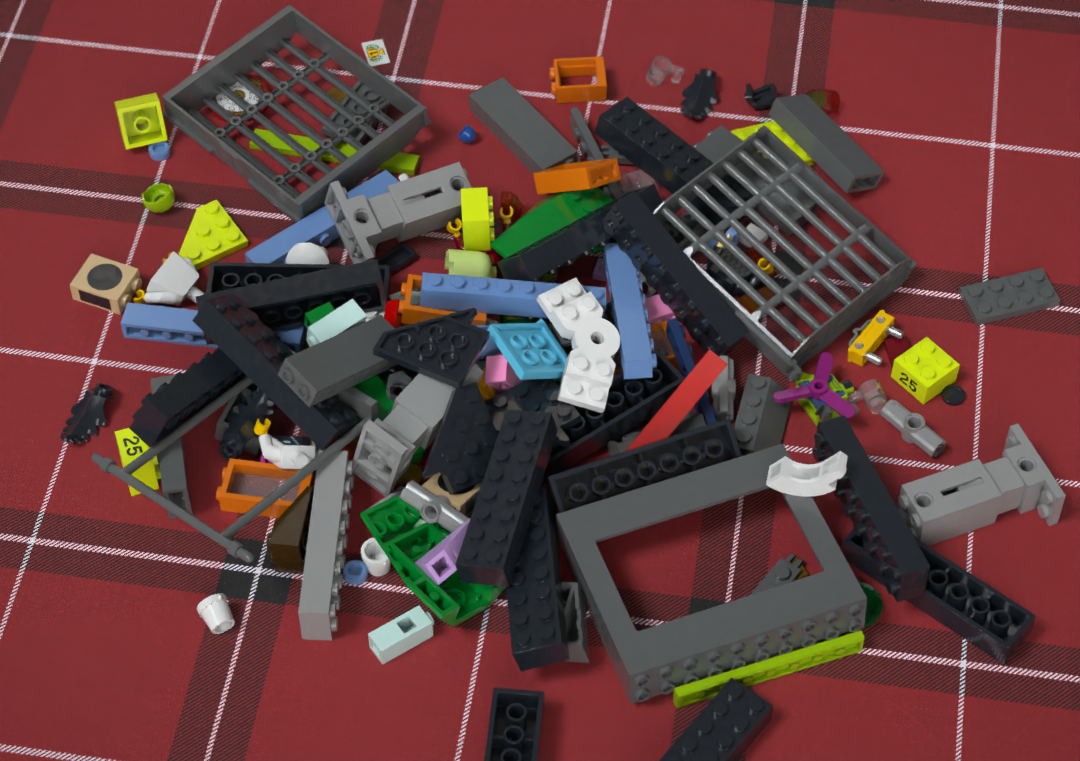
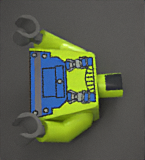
(816, 409)

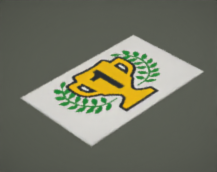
(375, 52)

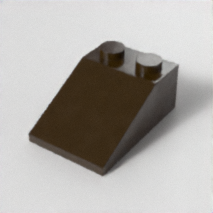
(290, 535)

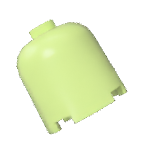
(469, 263)

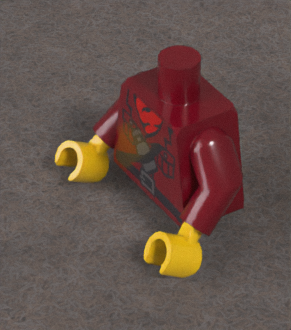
(498, 227)

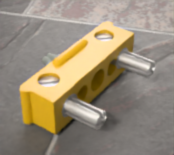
(871, 338)

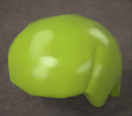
(158, 198)

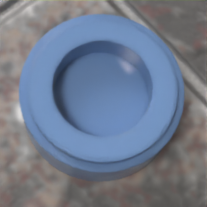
(159, 151)
(355, 572)

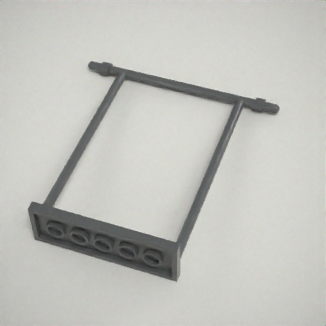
(360, 403)

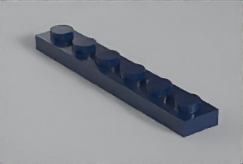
(684, 355)

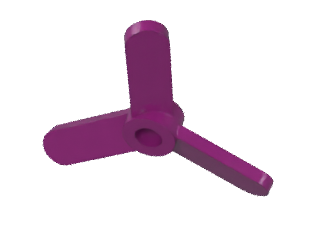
(819, 390)

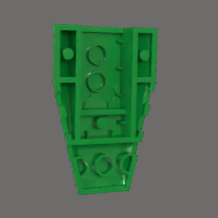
(549, 217)
(408, 538)

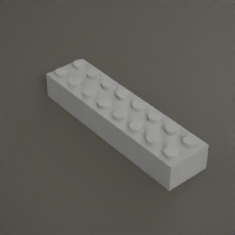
(325, 548)

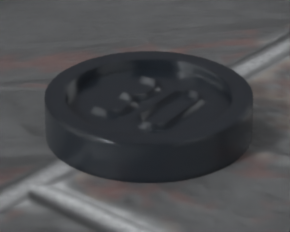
(953, 395)

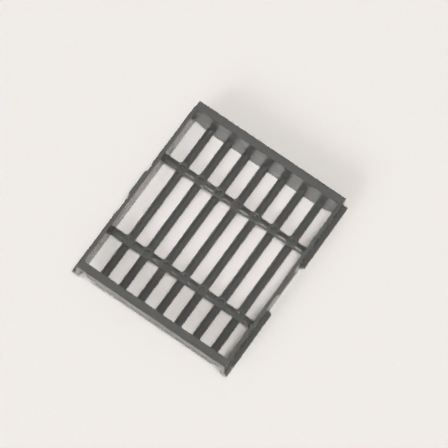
(247, 56)
(859, 227)

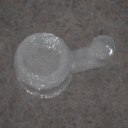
(660, 69)
(872, 395)

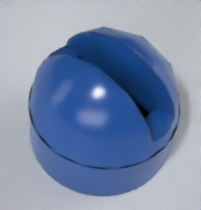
(467, 134)

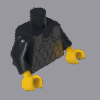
(724, 281)

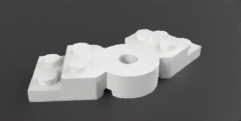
(589, 365)

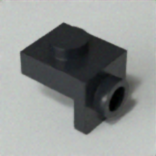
(761, 97)

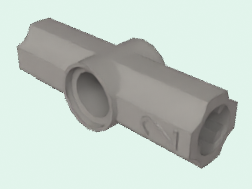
(724, 391)
(913, 428)
(433, 507)

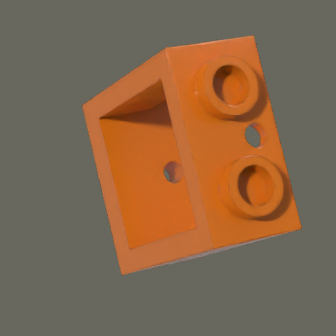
(579, 67)

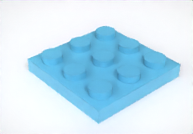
(530, 350)

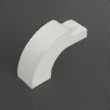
(807, 479)

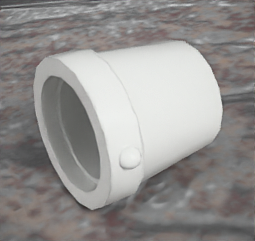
(375, 558)
(216, 613)

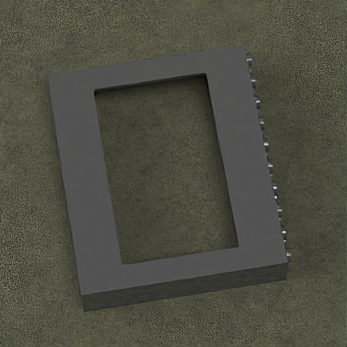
(725, 635)

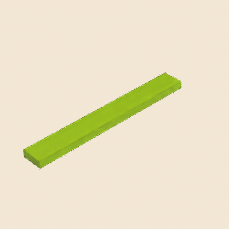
(399, 163)
(770, 668)

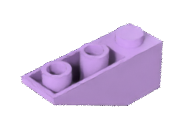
(441, 560)

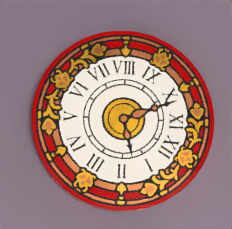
(244, 93)

